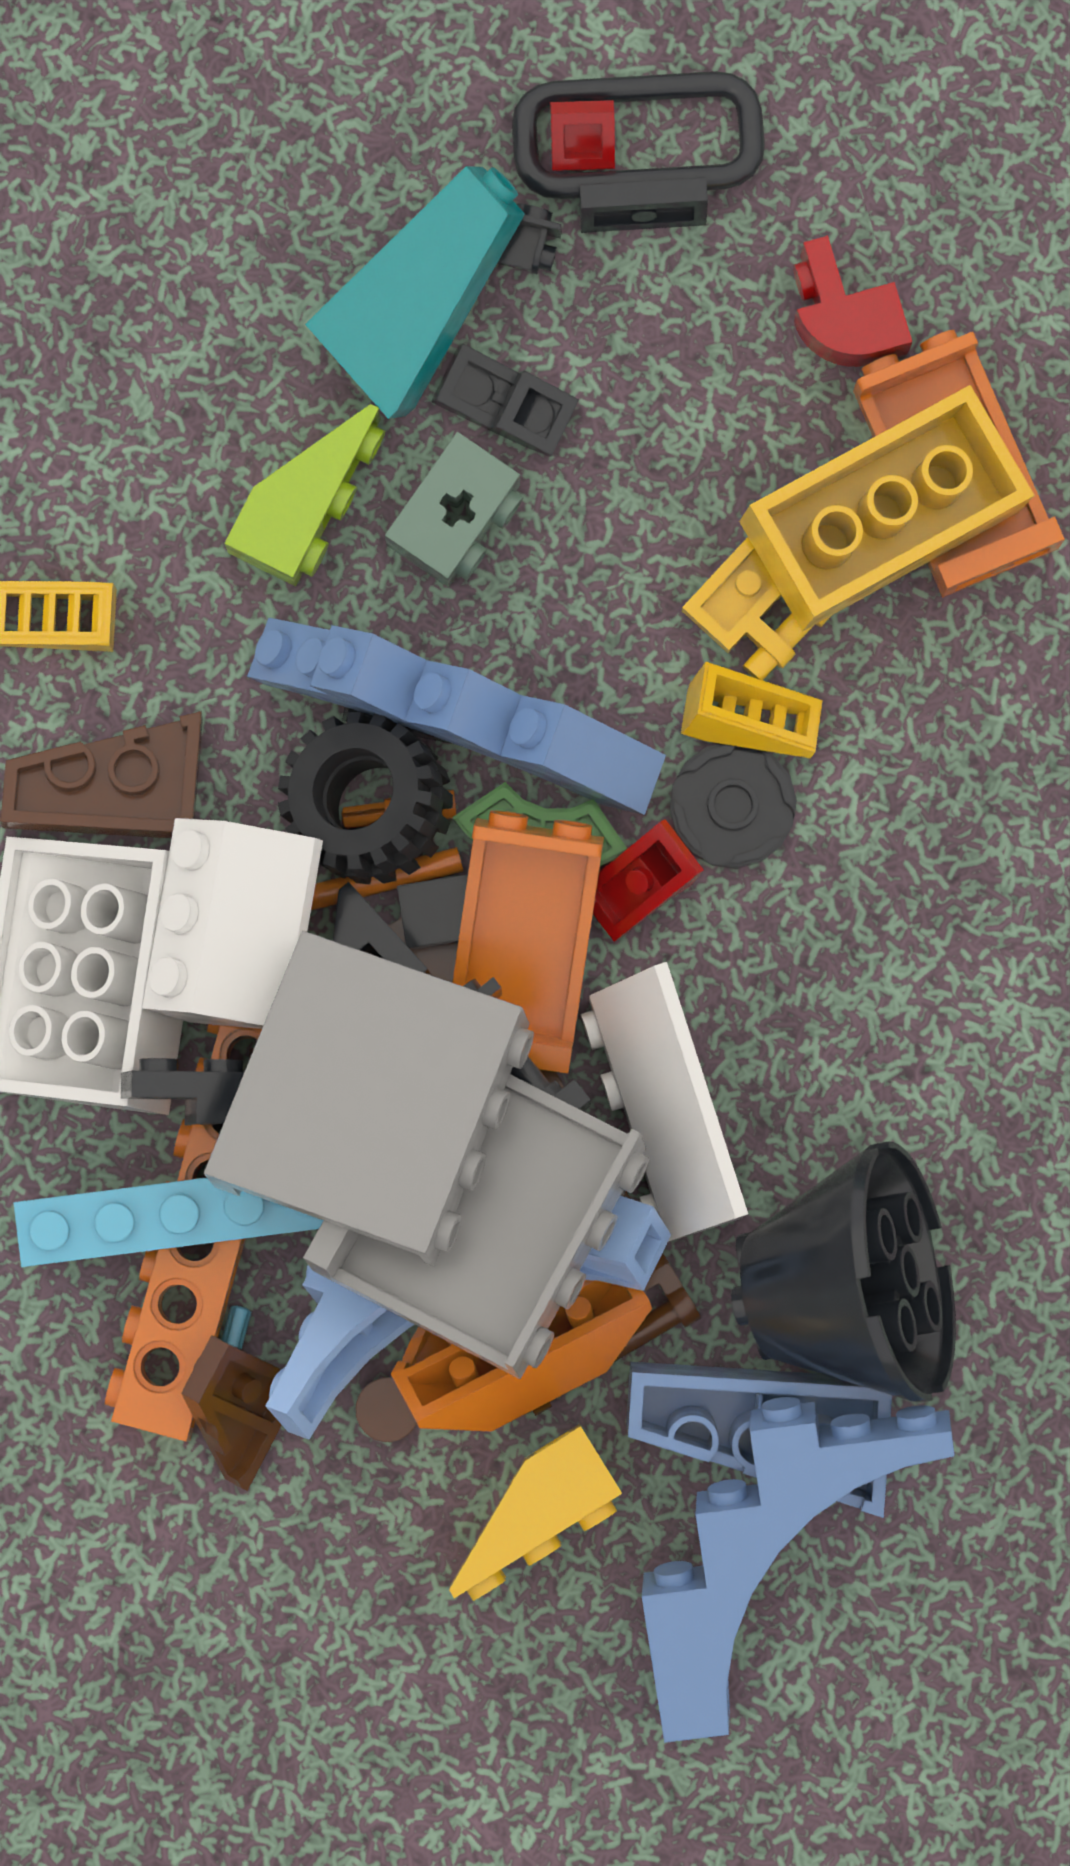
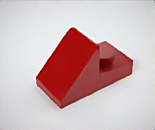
(643, 880)

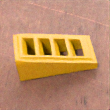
(103, 615)
(726, 727)

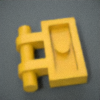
(733, 606)

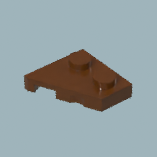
(228, 1404)

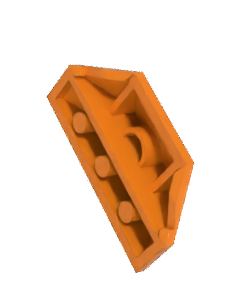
(462, 1392)

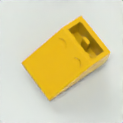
(547, 1494)

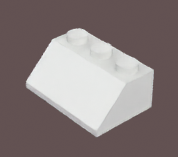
(229, 920)

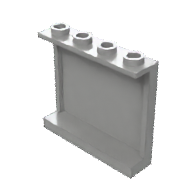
(371, 1096)
(520, 1237)

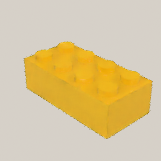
(886, 507)

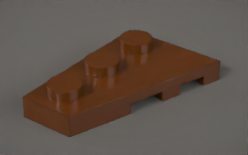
(110, 785)

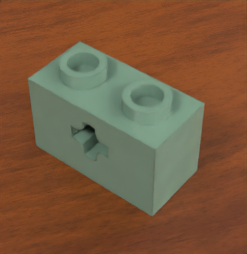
(458, 475)

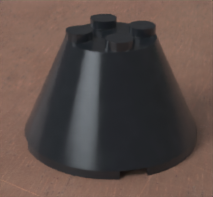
(853, 1280)

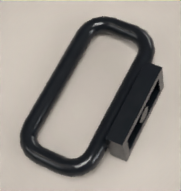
(640, 196)

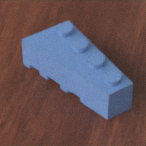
(708, 1412)

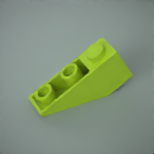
(293, 505)

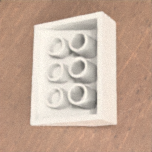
(77, 971)
(665, 1100)

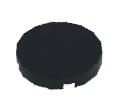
(725, 827)

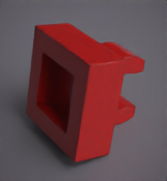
(582, 135)

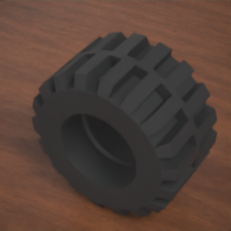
(330, 765)

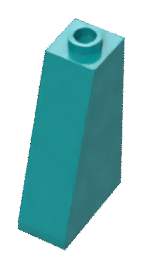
(416, 292)

